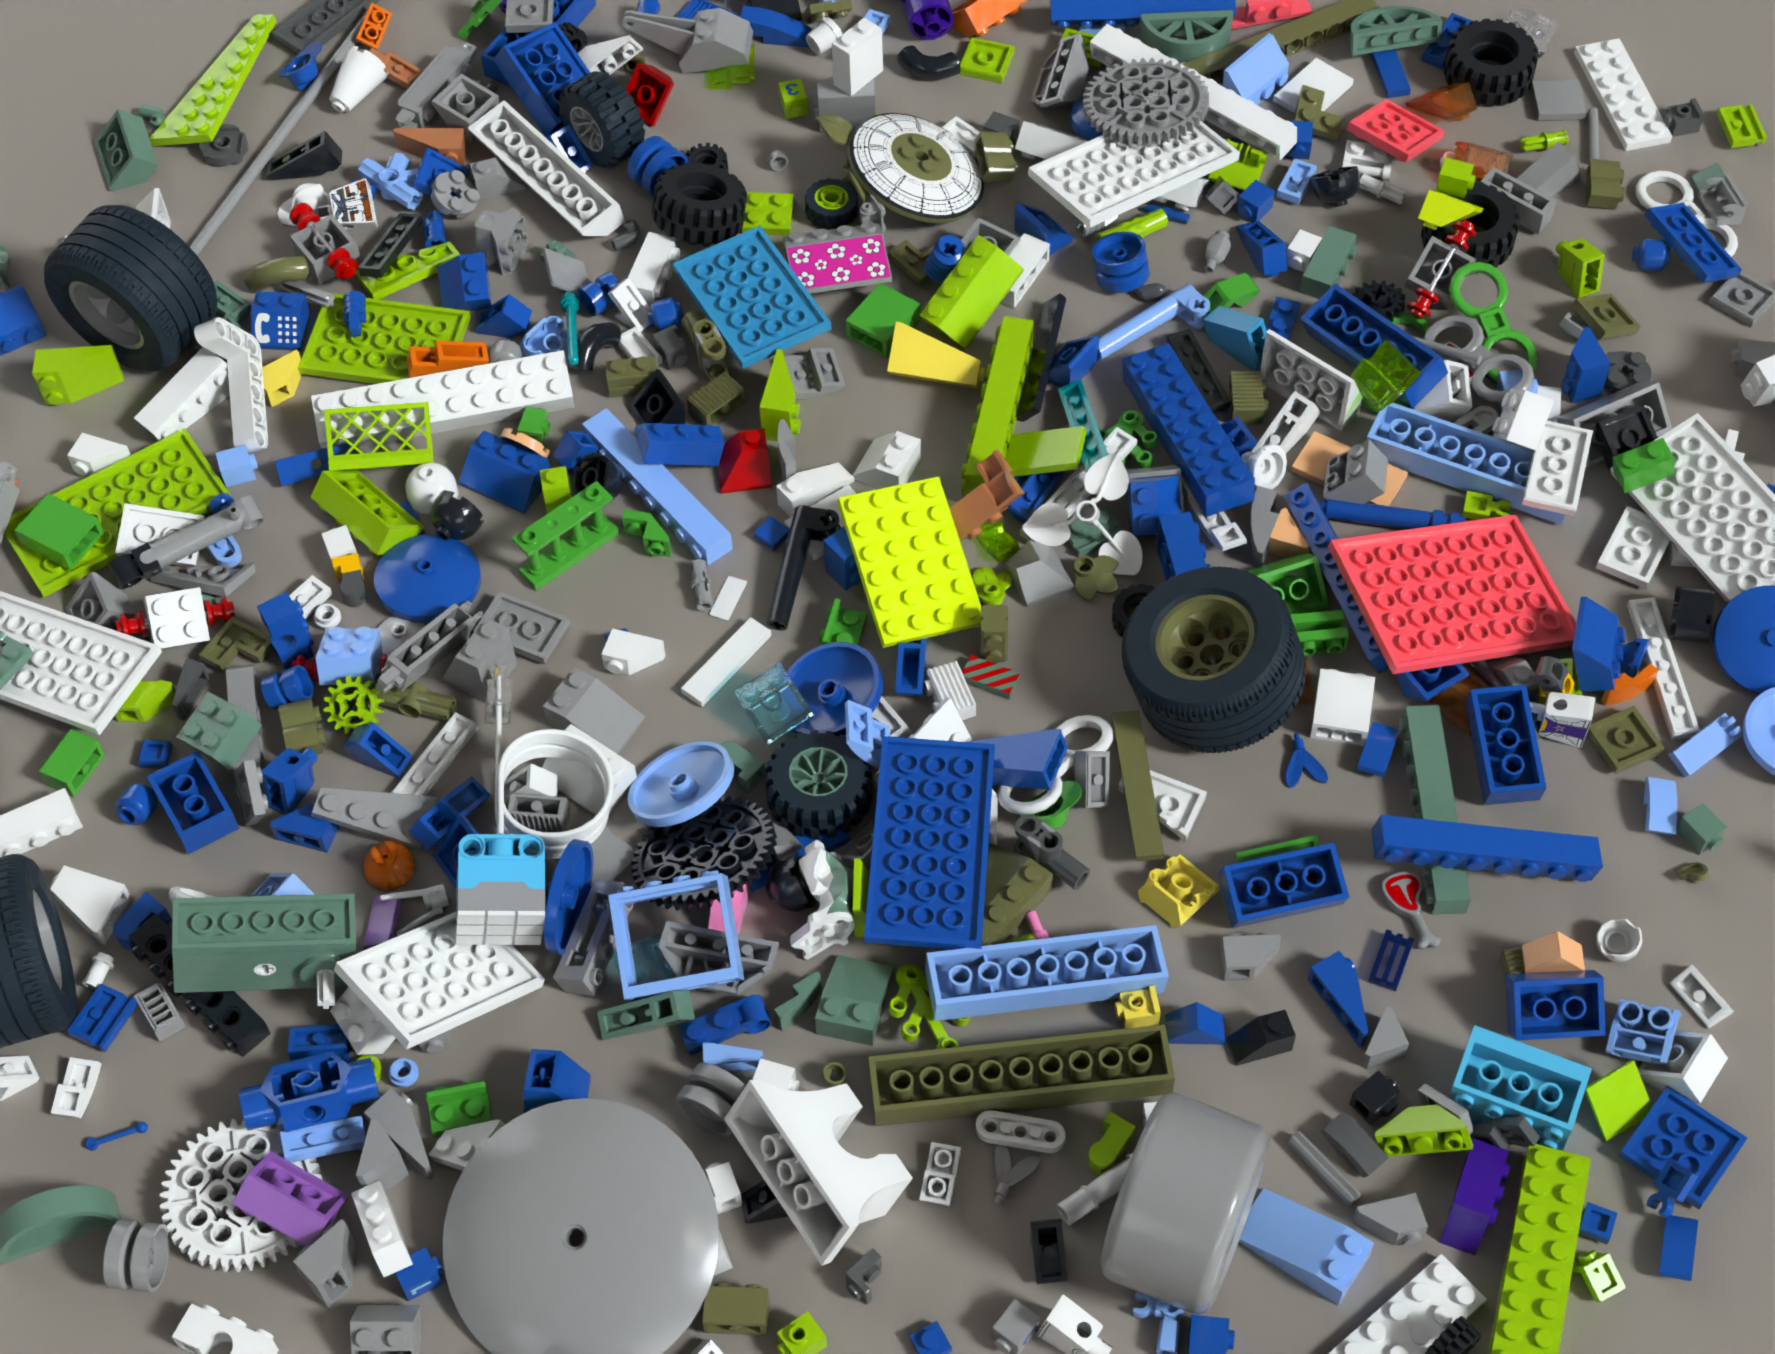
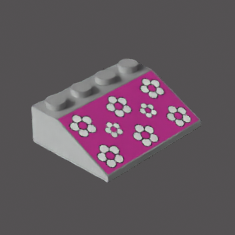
(838, 257)

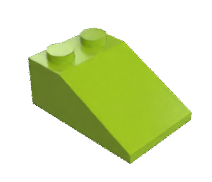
(75, 372)
(779, 400)

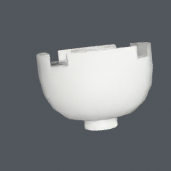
(426, 483)

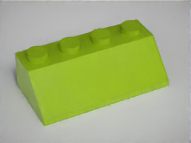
(971, 292)
(365, 510)

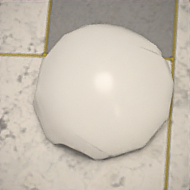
(1619, 940)

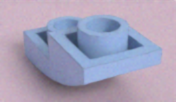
(1661, 806)

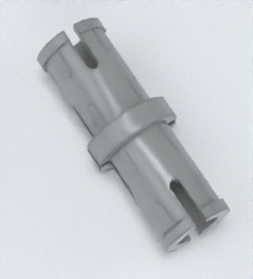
(701, 585)

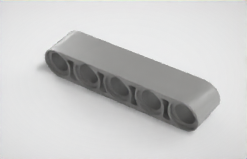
(244, 693)

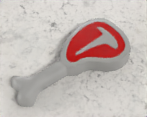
(1402, 895)

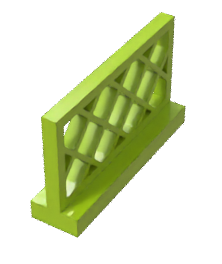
(375, 459)

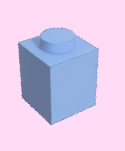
(236, 465)

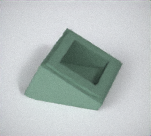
(1699, 179)

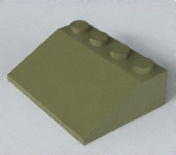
(1012, 890)

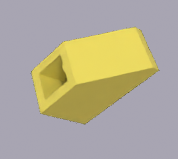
(281, 378)

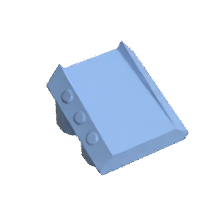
(545, 338)

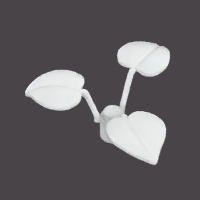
(1107, 479)

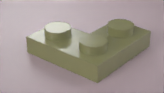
(827, 8)
(1309, 110)
(910, 261)
(233, 639)

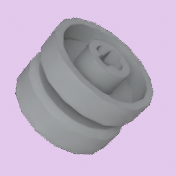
(709, 1097)
(136, 1256)

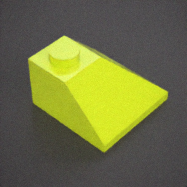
(1445, 210)

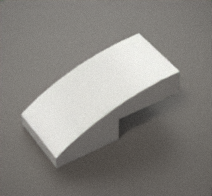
(77, 1088)

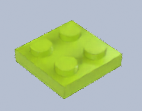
(770, 212)

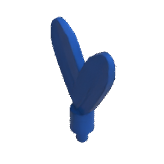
(1300, 760)

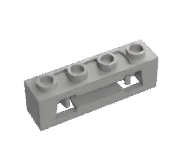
(592, 941)

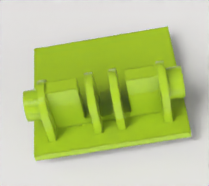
(1245, 170)

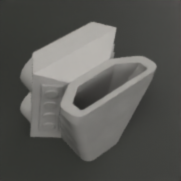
(501, 238)

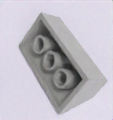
(1636, 395)

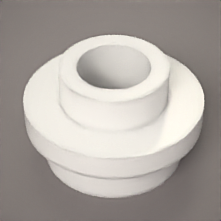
(325, 611)

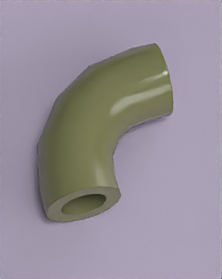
(276, 271)

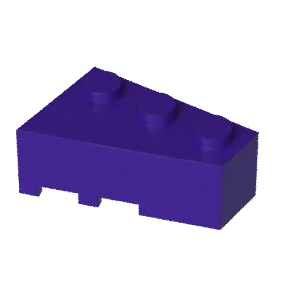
(1475, 1197)

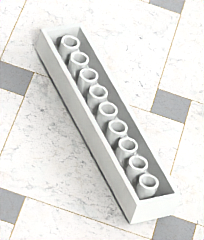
(455, 398)

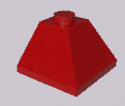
(649, 90)
(745, 462)

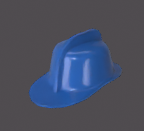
(303, 67)

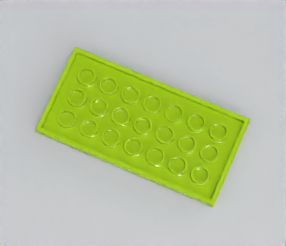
(161, 476)

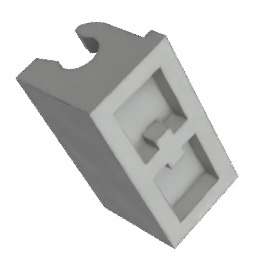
(1723, 201)

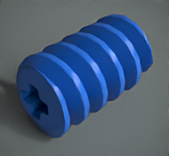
(944, 257)

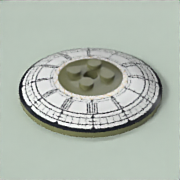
(887, 165)

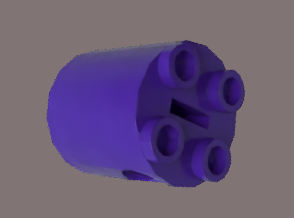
(928, 18)

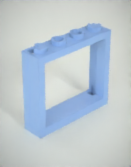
(656, 890)

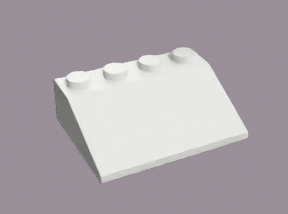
(1294, 369)

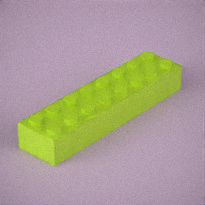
(1000, 397)
(1540, 1252)

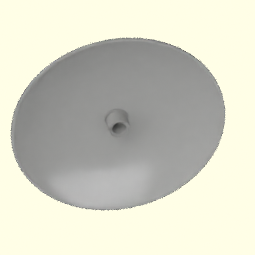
(643, 1223)

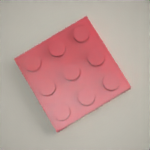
(1395, 130)

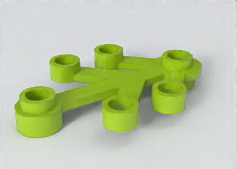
(922, 1007)

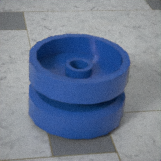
(651, 160)
(1120, 262)

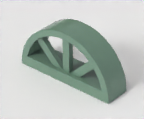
(1158, 27)
(1393, 29)
(54, 1219)

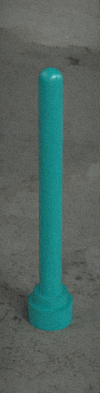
(570, 305)

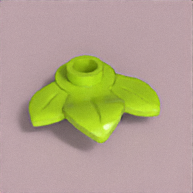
(991, 586)

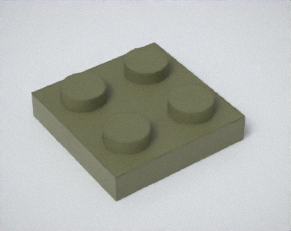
(1605, 316)
(1624, 739)

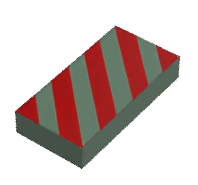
(991, 676)

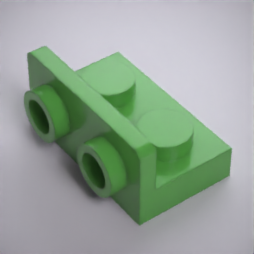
(843, 625)
(458, 1106)

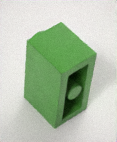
(1643, 465)
(72, 762)

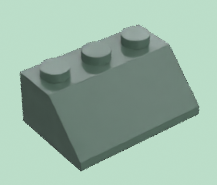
(125, 151)

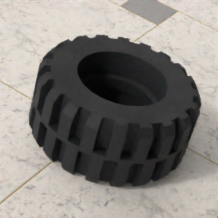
(1493, 42)
(699, 204)
(1498, 219)

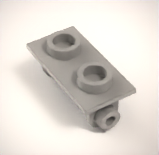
(873, 213)

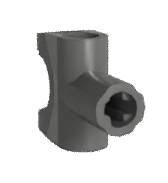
(1046, 849)

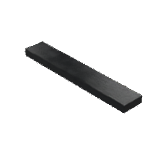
(1041, 357)

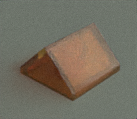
(1482, 158)

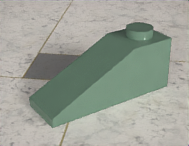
(646, 1014)

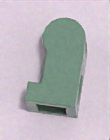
(747, 767)

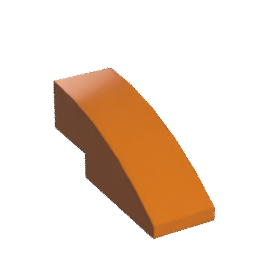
(445, 357)

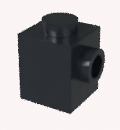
(1375, 1097)

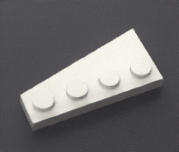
(941, 725)

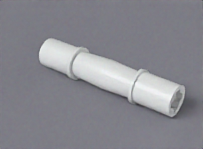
(1090, 1196)

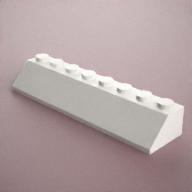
(1048, 142)
(548, 171)

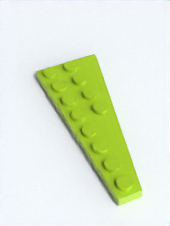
(209, 100)

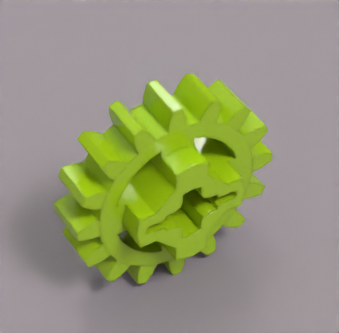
(344, 698)

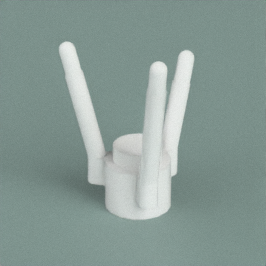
(433, 898)

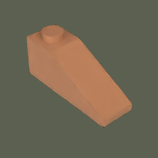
(446, 141)

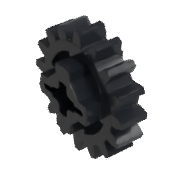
(1382, 298)

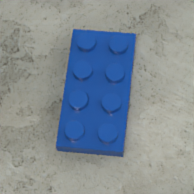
(1693, 242)

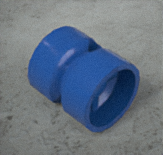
(595, 296)
(287, 687)

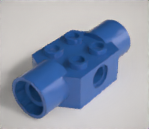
(308, 1092)

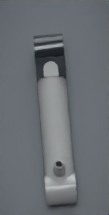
(150, 559)

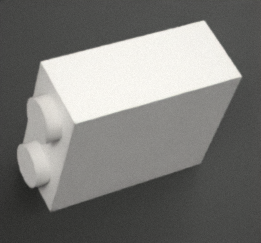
(857, 56)
(1342, 707)

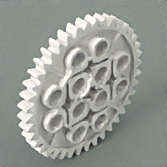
(188, 1203)

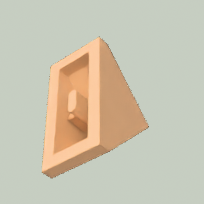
(1286, 537)
(1552, 954)

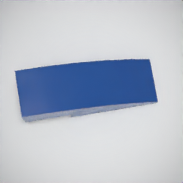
(776, 27)
(911, 668)
(437, 822)

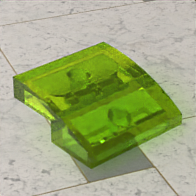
(724, 77)
(1384, 375)

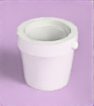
(823, 35)

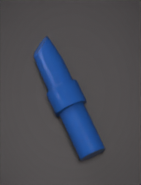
(1171, 214)

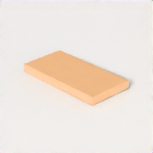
(1320, 449)

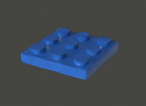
(1690, 1136)

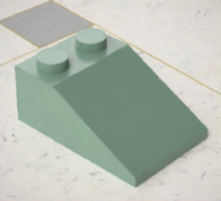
(853, 1000)

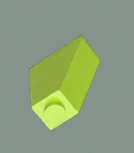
(555, 487)

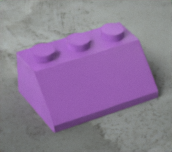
(289, 1199)

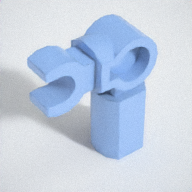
(1169, 1325)

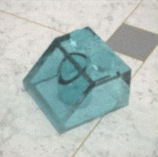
(773, 703)

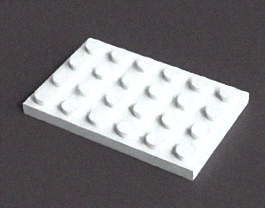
(431, 985)

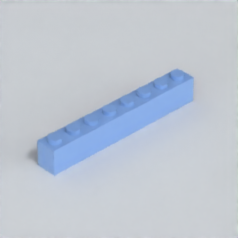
(660, 489)

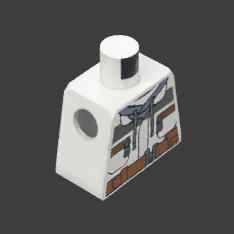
(352, 206)

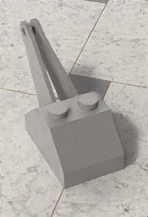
(704, 43)

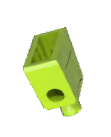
(1580, 266)

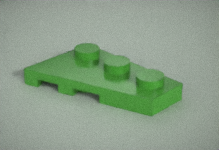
(480, 11)

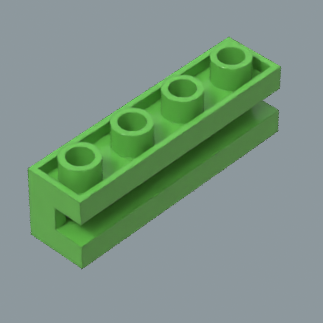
(1321, 632)

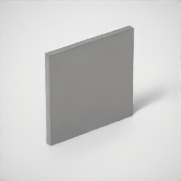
(564, 271)

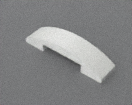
(1217, 526)

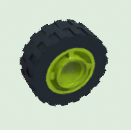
(831, 203)

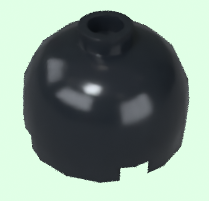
(1336, 185)
(600, 469)
(455, 517)
(788, 885)

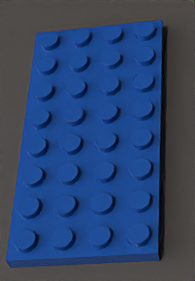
(930, 844)

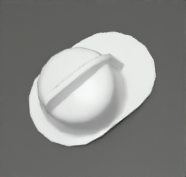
(305, 193)

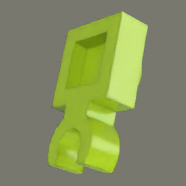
(1481, 506)

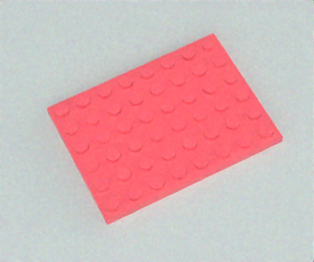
(1454, 593)

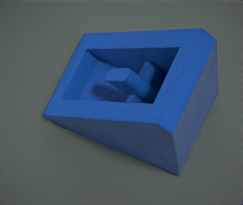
(1195, 1025)

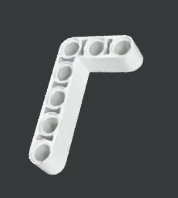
(244, 377)

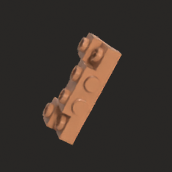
(988, 499)

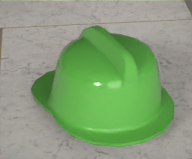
(1057, 813)

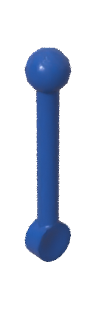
(93, 1143)

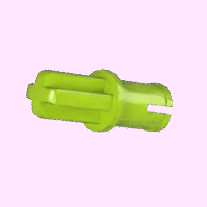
(1543, 141)

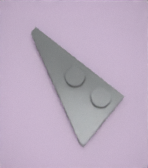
(211, 579)

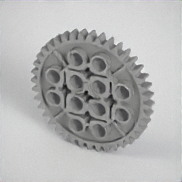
(1145, 101)

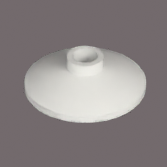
(389, 633)

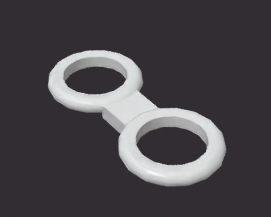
(1687, 191)
(1053, 794)

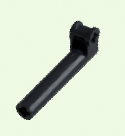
(806, 525)

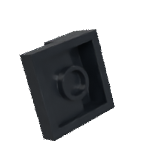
(1625, 433)

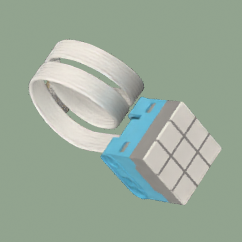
(504, 881)

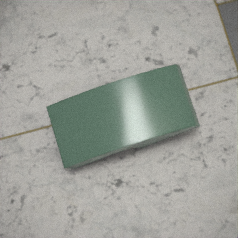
(805, 992)

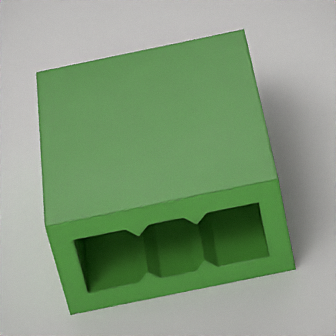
(875, 318)
(59, 531)

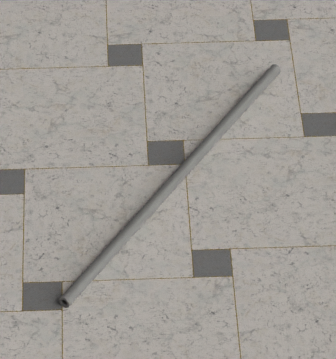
(274, 143)

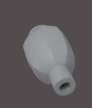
(1216, 250)

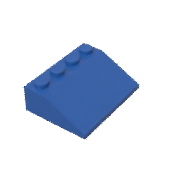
(539, 71)

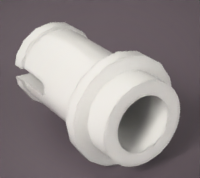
(98, 970)

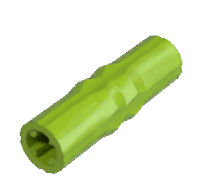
(1141, 225)

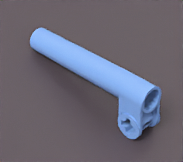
(1184, 302)

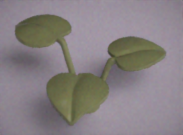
(840, 131)

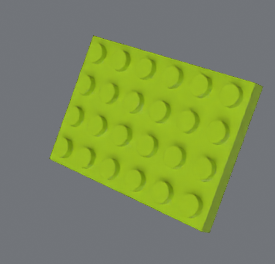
(384, 342)

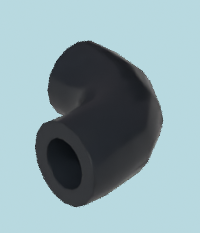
(928, 66)
(593, 340)

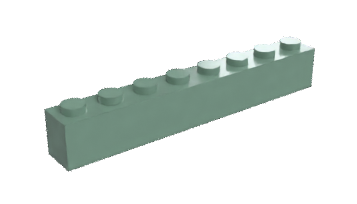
(1434, 800)

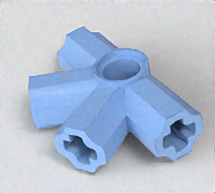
(394, 180)

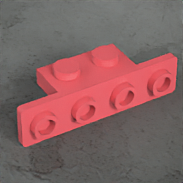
(1268, 11)

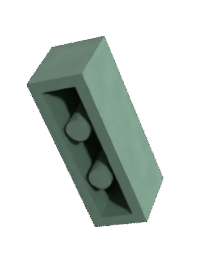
(1329, 262)

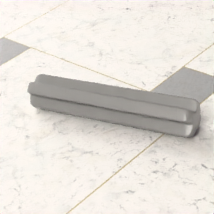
(312, 294)
(1324, 1169)

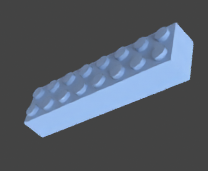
(1455, 456)
(1044, 972)

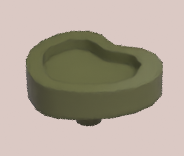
(1694, 871)

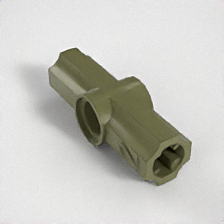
(419, 701)

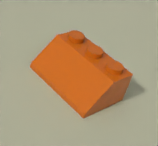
(977, 15)

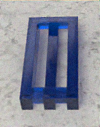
(1397, 940)

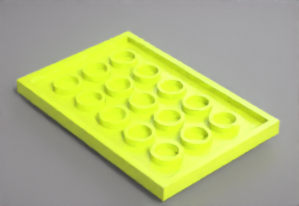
(910, 561)

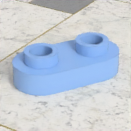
(225, 548)

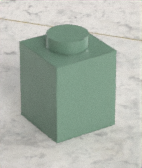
(1701, 829)

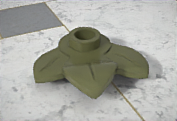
(1098, 577)

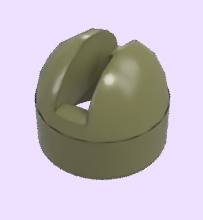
(840, 1075)

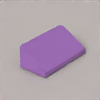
(382, 921)

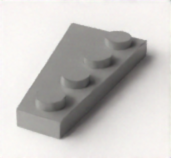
(374, 813)

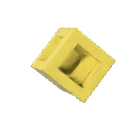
(1145, 1015)

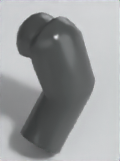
(1150, 291)

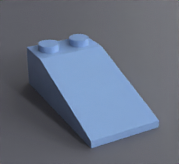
(1305, 1244)

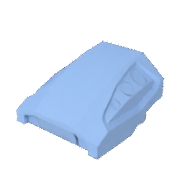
(1643, 1032)

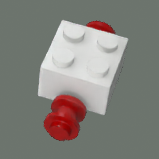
(176, 618)

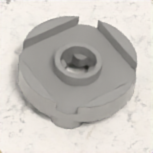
(459, 184)

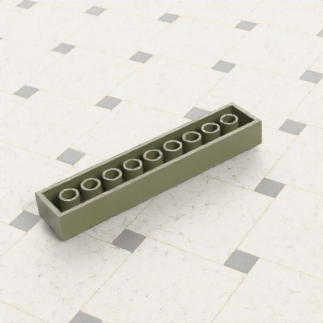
(1021, 1075)

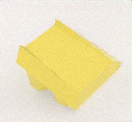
(1177, 890)

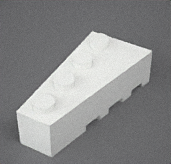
(187, 396)

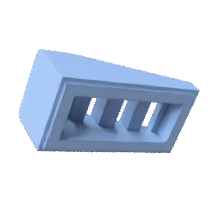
(731, 1058)

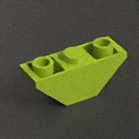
(146, 701)
(1423, 1132)

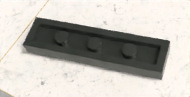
(390, 245)
(1199, 369)

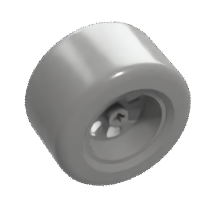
(1184, 1202)

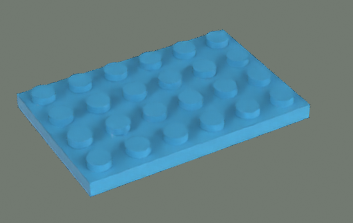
(751, 296)

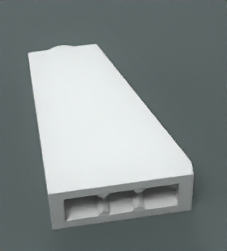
(91, 900)

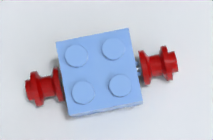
(346, 654)

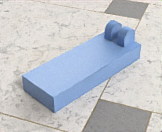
(1705, 744)
(323, 1139)

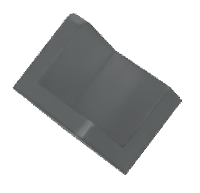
(1222, 195)

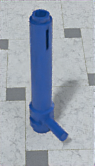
(1387, 515)

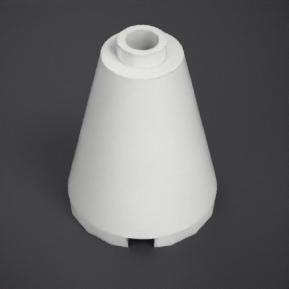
(356, 79)

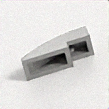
(1262, 523)

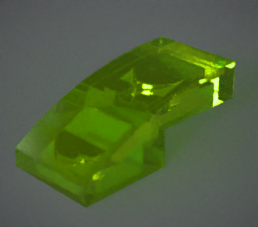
(997, 541)

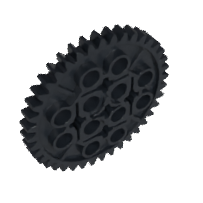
(724, 838)

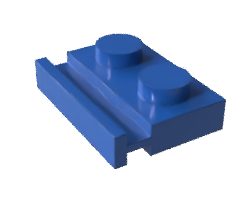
(102, 1017)

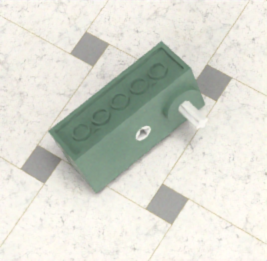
(262, 943)

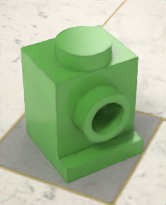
(535, 424)

